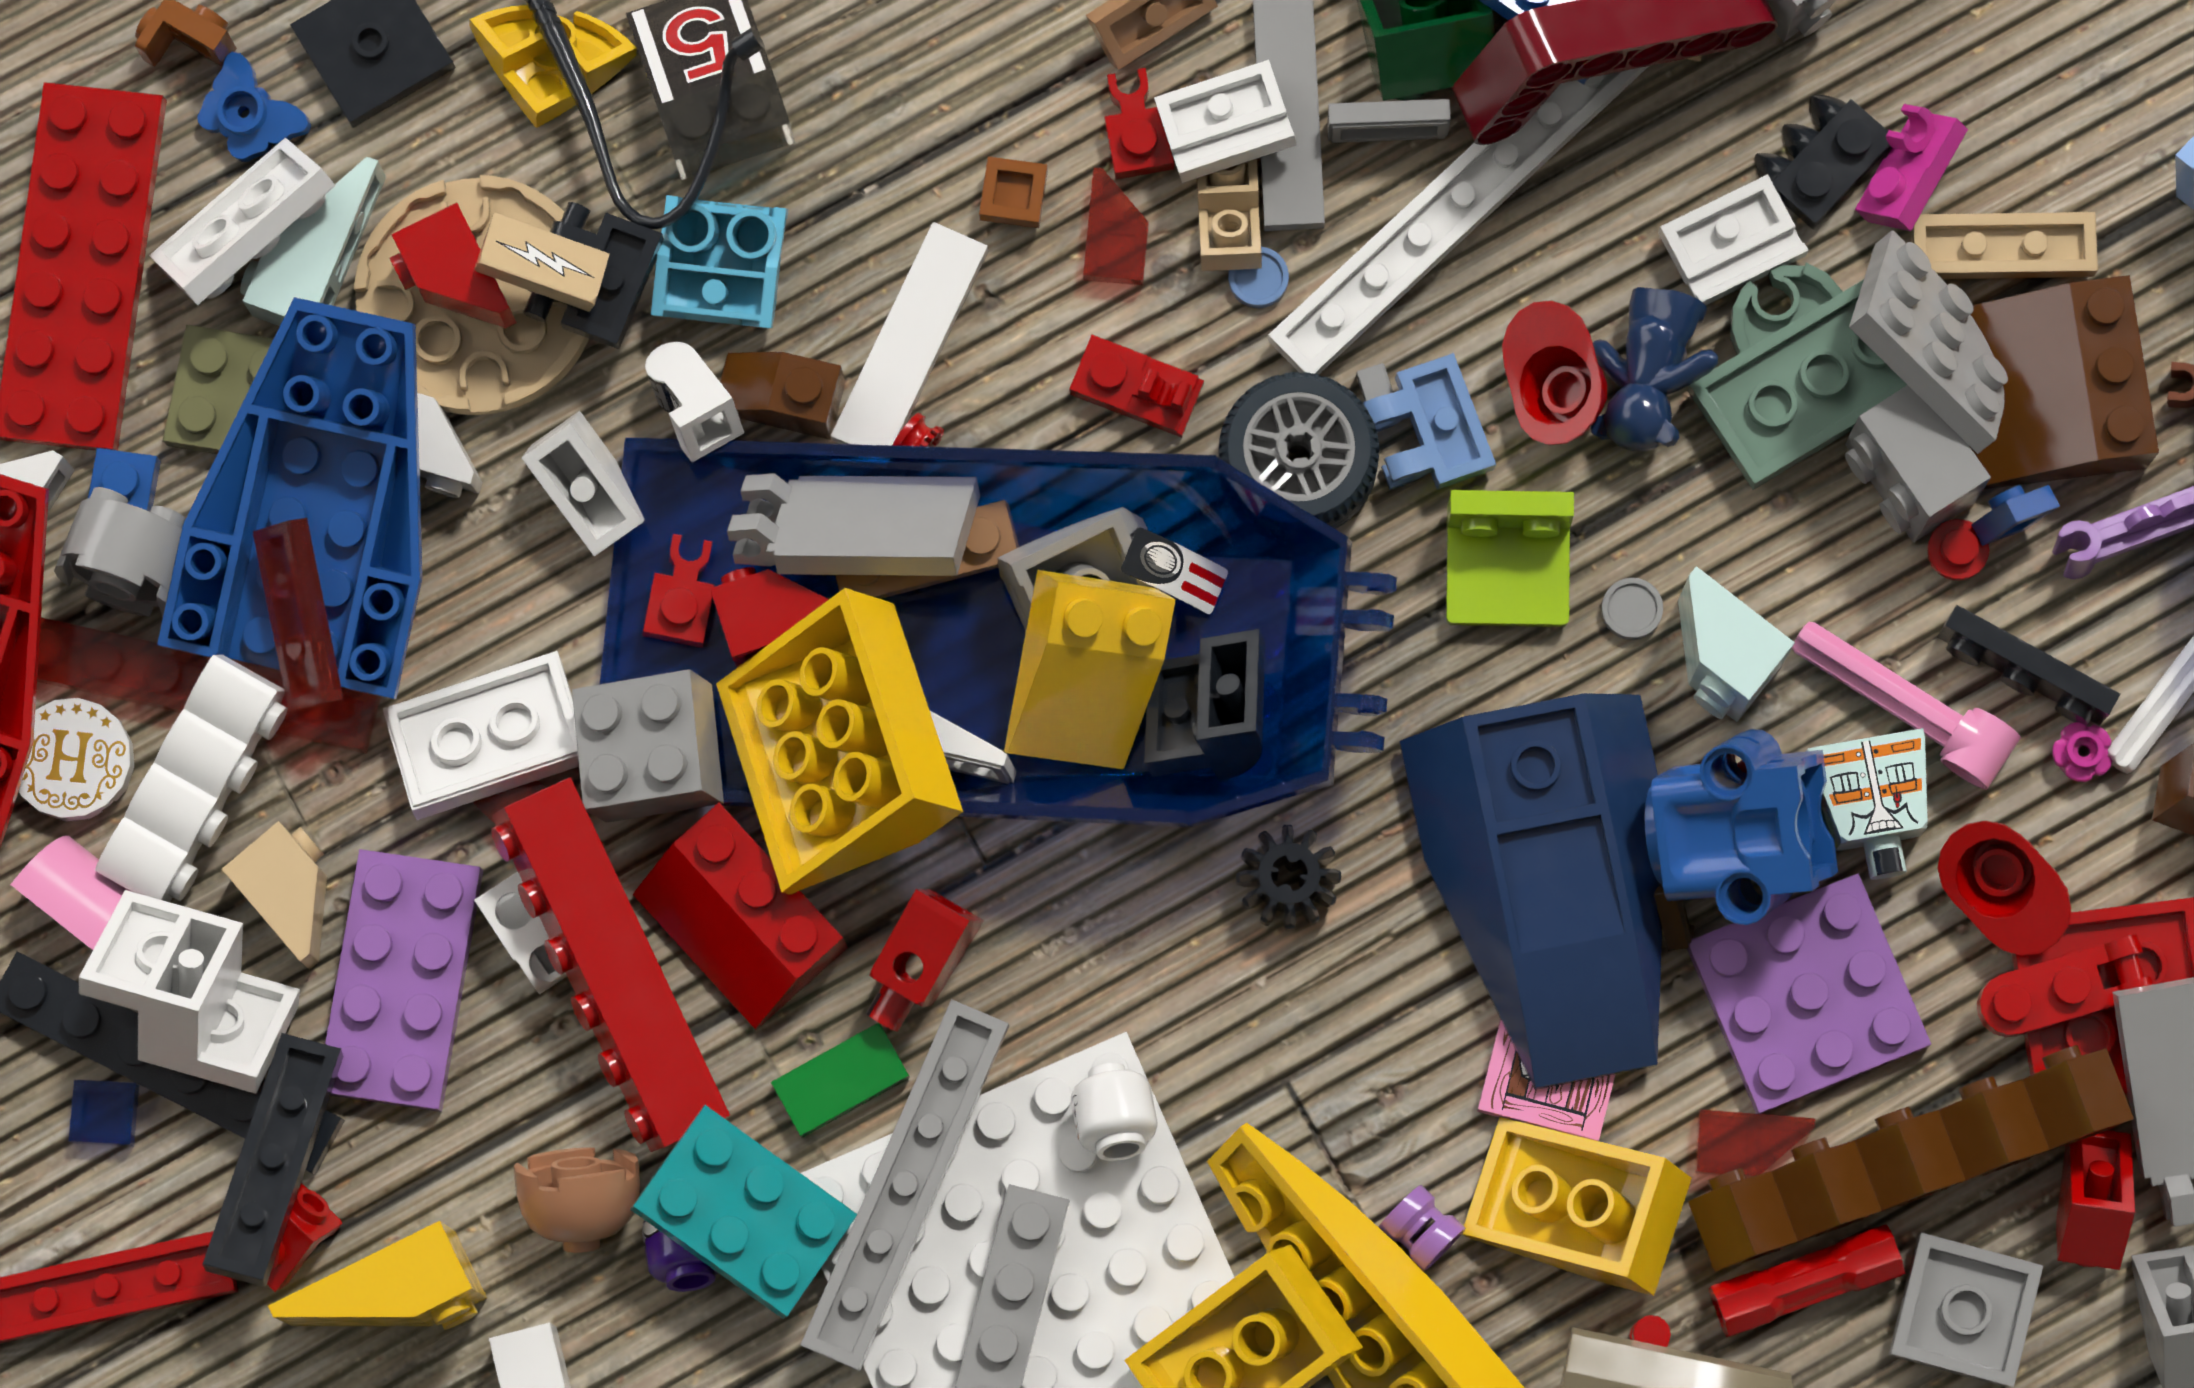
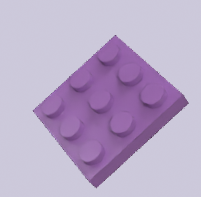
(1808, 994)

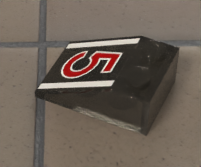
(683, 60)

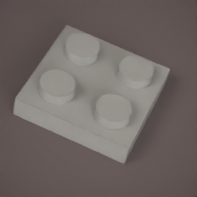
(1965, 1310)

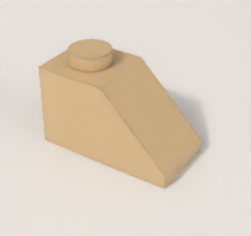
(285, 887)

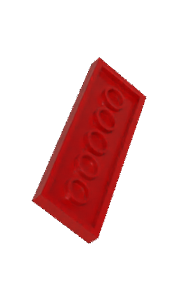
(80, 267)

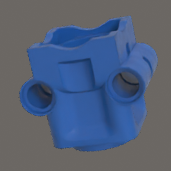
(1722, 828)

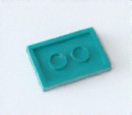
(744, 1212)

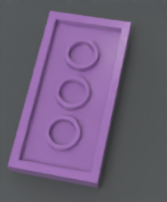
(402, 978)

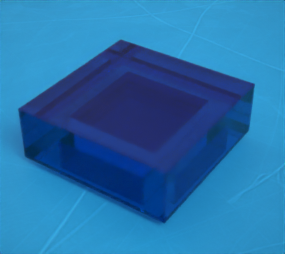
(103, 1113)

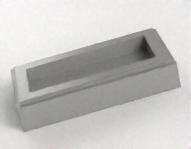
(1388, 120)

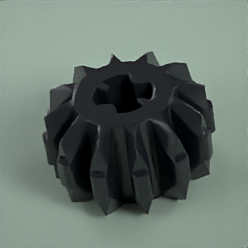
(1283, 897)

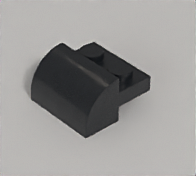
(1209, 708)

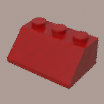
(733, 921)

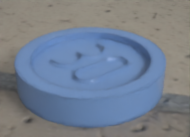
(1261, 286)

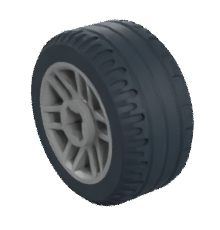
(1308, 414)

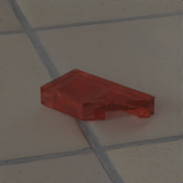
(1114, 235)
(1745, 1140)

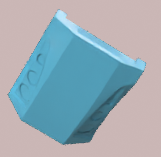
(714, 270)

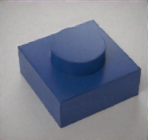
(128, 474)
(2014, 512)

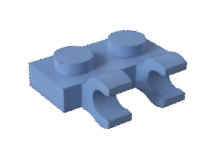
(1444, 423)

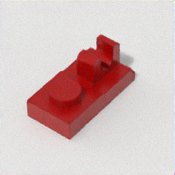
(1136, 386)

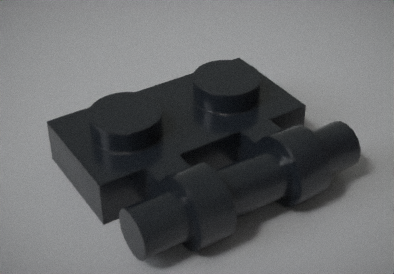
(629, 265)

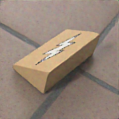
(542, 262)

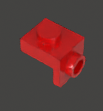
(307, 1226)

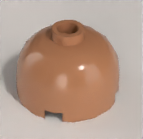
(577, 1196)

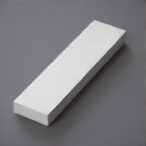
(911, 338)

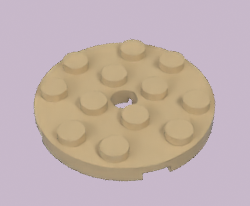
(460, 359)

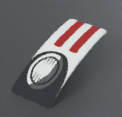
(1174, 570)

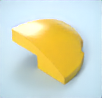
(527, 67)

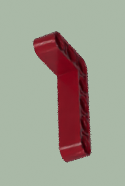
(1592, 40)

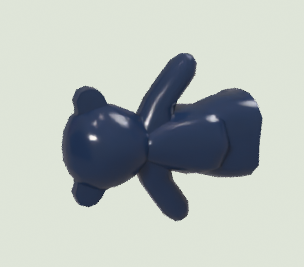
(1653, 368)

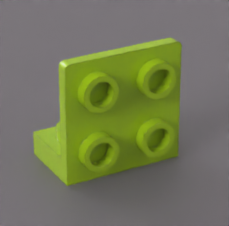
(1508, 558)

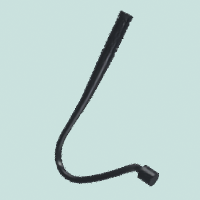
(556, 38)

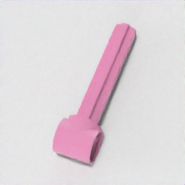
(1972, 743)

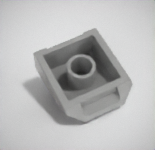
(1084, 549)

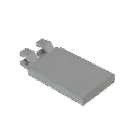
(855, 524)
(2159, 1075)

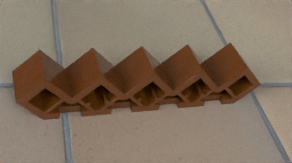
(1910, 1157)

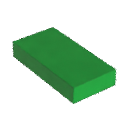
(840, 1080)

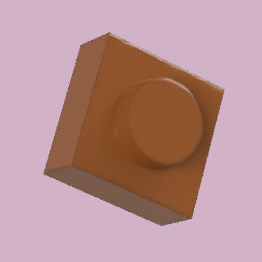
(1013, 192)

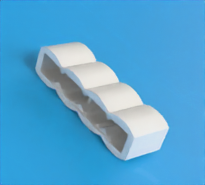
(191, 779)

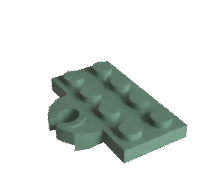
(1793, 377)

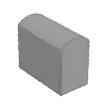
(1374, 381)

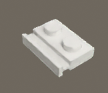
(1225, 121)
(1733, 240)

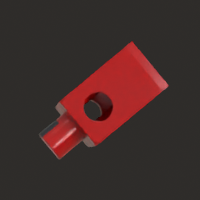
(939, 936)

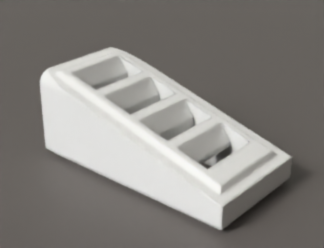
(972, 755)

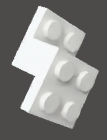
(189, 991)

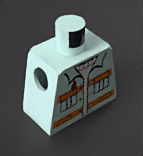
(1876, 797)

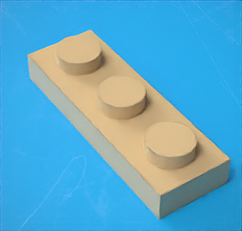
(2009, 244)

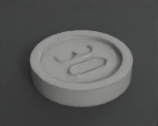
(1632, 608)

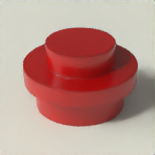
(1956, 550)

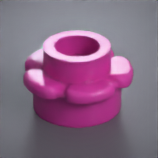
(2071, 763)

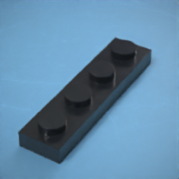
(273, 1160)

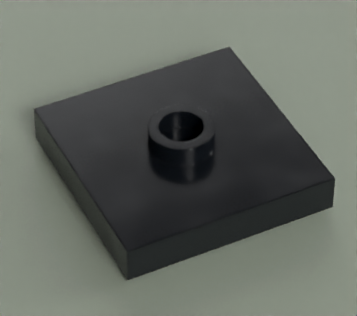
(372, 52)

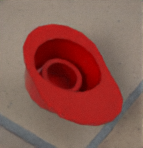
(1553, 373)
(2005, 887)

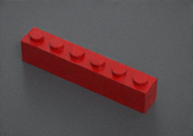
(607, 963)

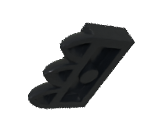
(1824, 161)

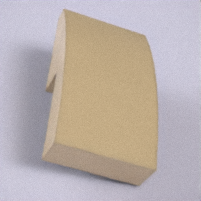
(1230, 218)

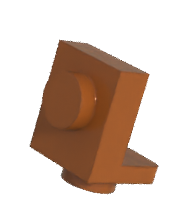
(197, 29)

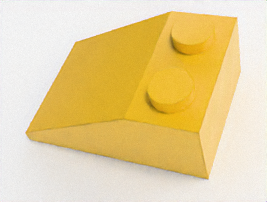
(1087, 668)
(1578, 1204)
(408, 1283)
(1254, 1332)

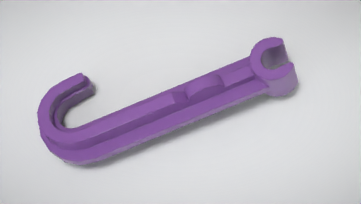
(2124, 531)

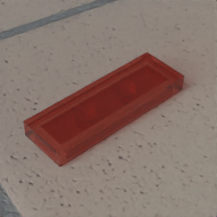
(297, 614)

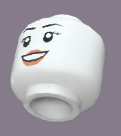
(1114, 1112)

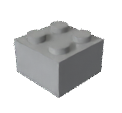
(1914, 464)
(647, 746)

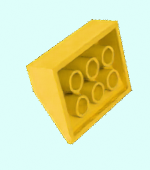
(838, 742)

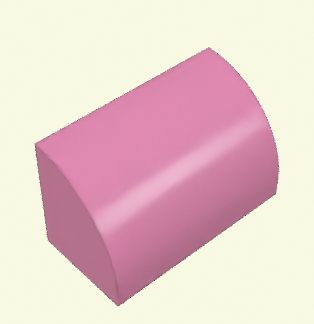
(69, 889)

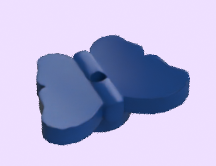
(267, 120)

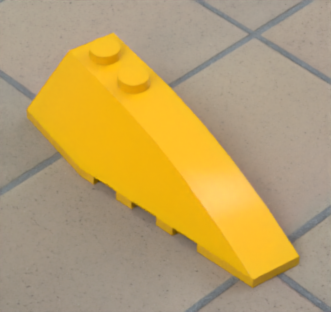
(1393, 1308)

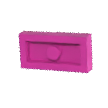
(1911, 168)

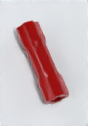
(1807, 1280)

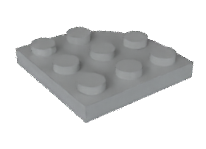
(1930, 339)

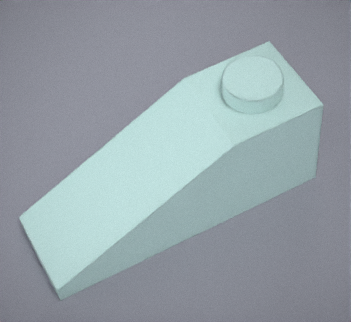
(314, 250)

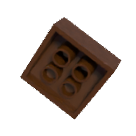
(2072, 385)

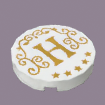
(76, 760)

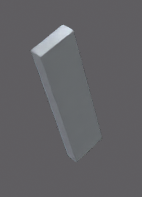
(1294, 175)

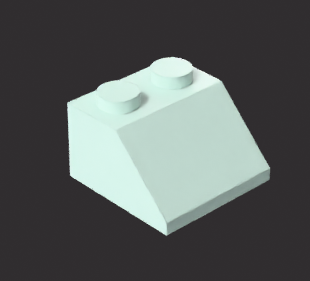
(1726, 647)

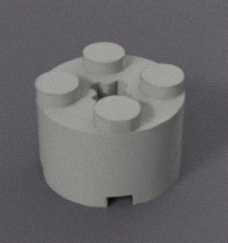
(121, 552)

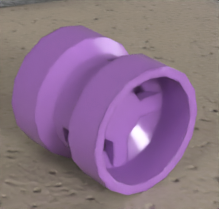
(1412, 1217)

